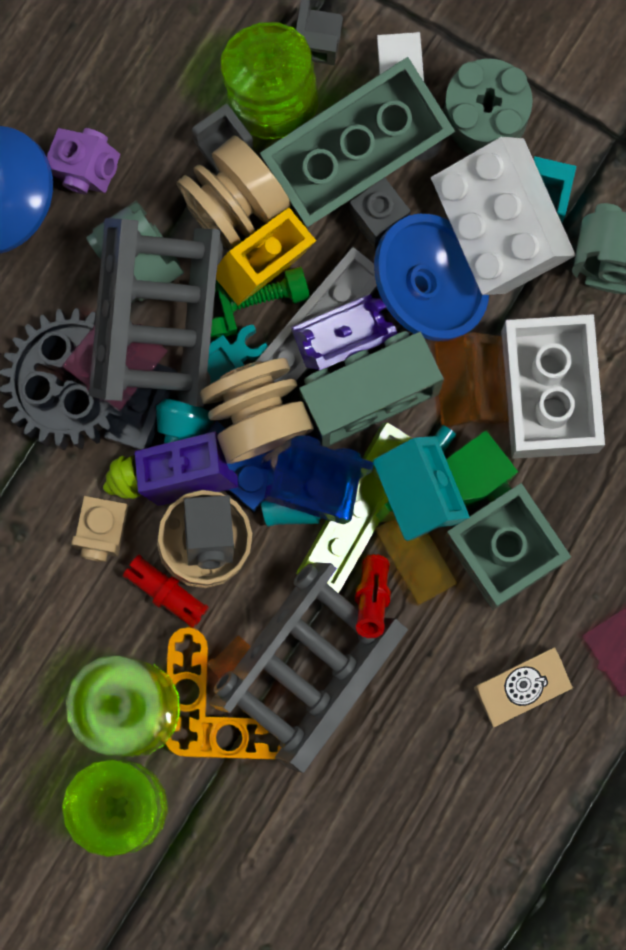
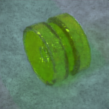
(122, 707)

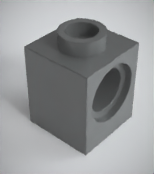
(377, 210)
(208, 531)

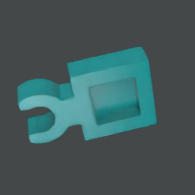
(228, 357)

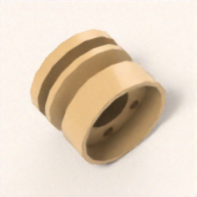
(234, 193)
(256, 409)
(173, 548)

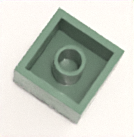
(507, 546)

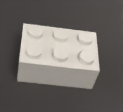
(503, 216)
(553, 386)

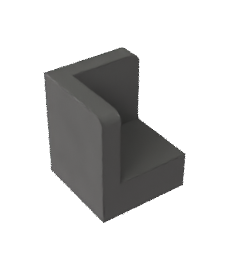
(321, 32)
(216, 130)

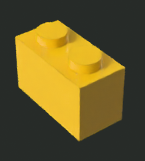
(263, 256)

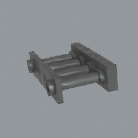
(120, 287)
(324, 707)

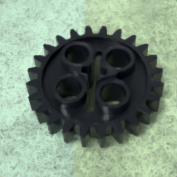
(54, 414)

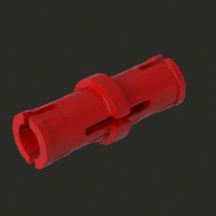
(165, 591)
(371, 614)

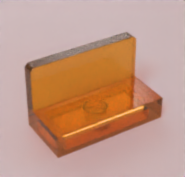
(472, 380)

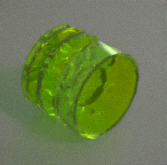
(270, 79)
(89, 807)

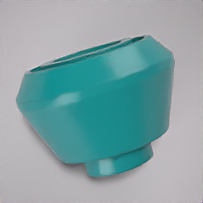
(181, 420)

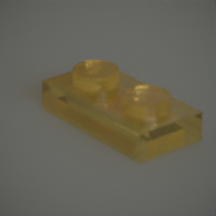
(416, 562)

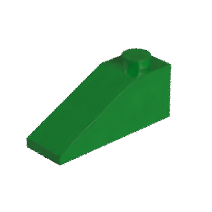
(479, 473)

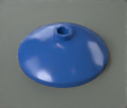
(24, 188)
(428, 253)

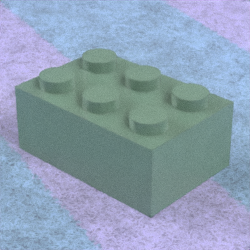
(371, 388)

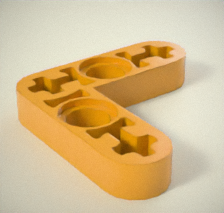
(207, 727)

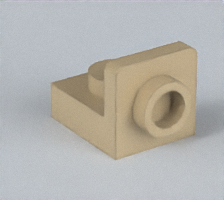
(100, 528)

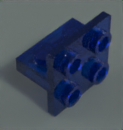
(314, 478)

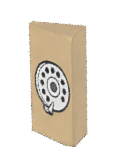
(523, 687)

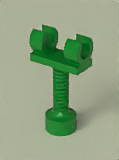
(292, 286)

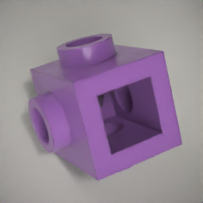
(83, 160)

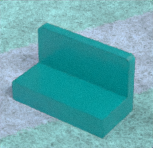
(420, 487)

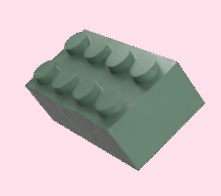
(357, 142)

